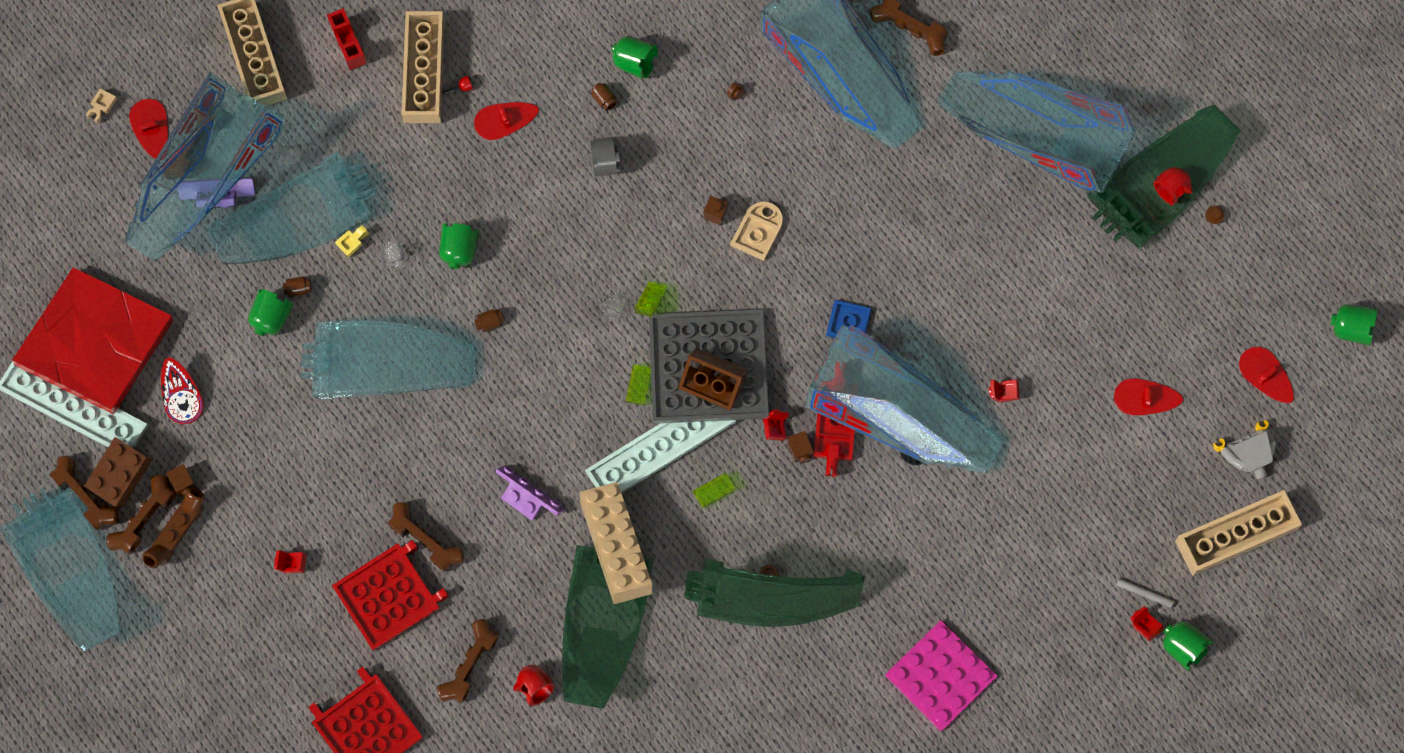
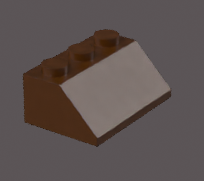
(712, 378)

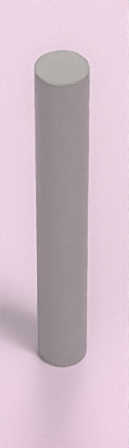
(1144, 593)

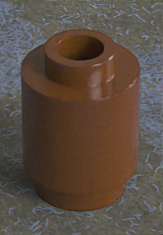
(603, 96)
(297, 286)
(488, 320)

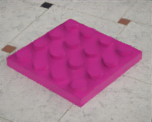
(941, 675)

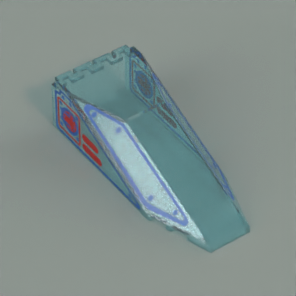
(843, 65)
(1043, 124)
(200, 164)
(898, 405)

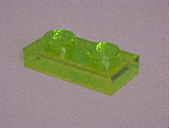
(650, 299)
(638, 385)
(713, 490)

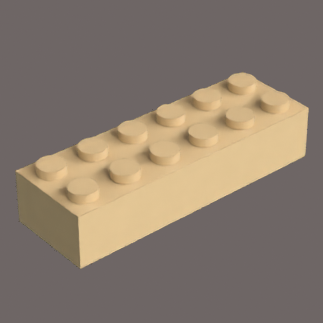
(252, 51)
(423, 67)
(1238, 532)
(615, 543)

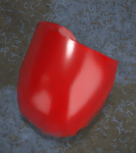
(1172, 184)
(534, 684)

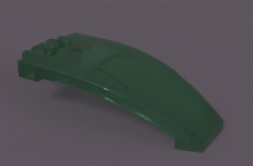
(1130, 195)
(768, 599)
(596, 633)

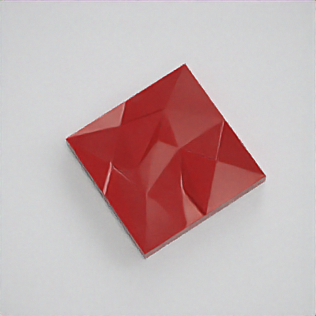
(93, 340)

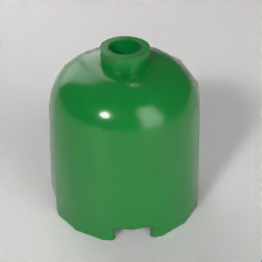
(634, 56)
(458, 245)
(268, 313)
(1354, 323)
(1186, 644)

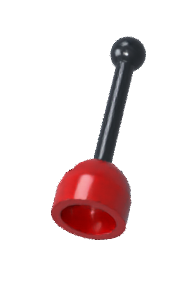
(464, 84)

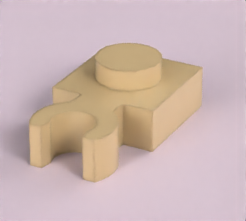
(102, 103)

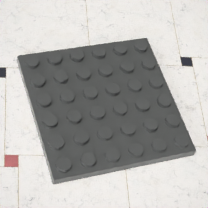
(726, 334)

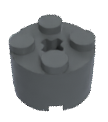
(605, 156)

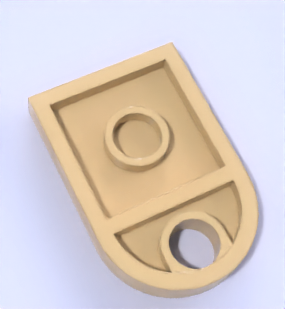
(757, 231)

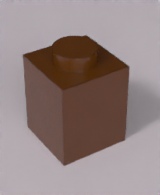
(715, 210)
(800, 447)
(181, 479)

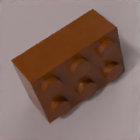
(118, 472)

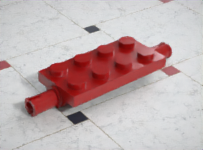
(833, 443)

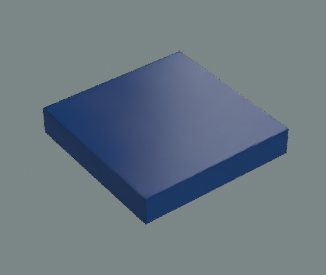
(846, 315)

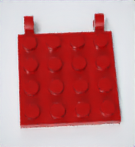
(387, 596)
(366, 721)

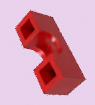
(346, 39)

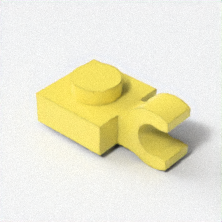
(351, 242)

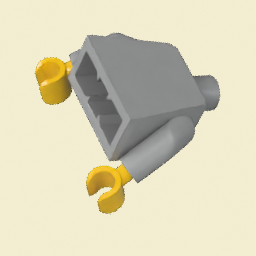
(1250, 451)

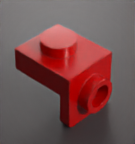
(1004, 390)
(775, 426)
(290, 562)
(1146, 624)

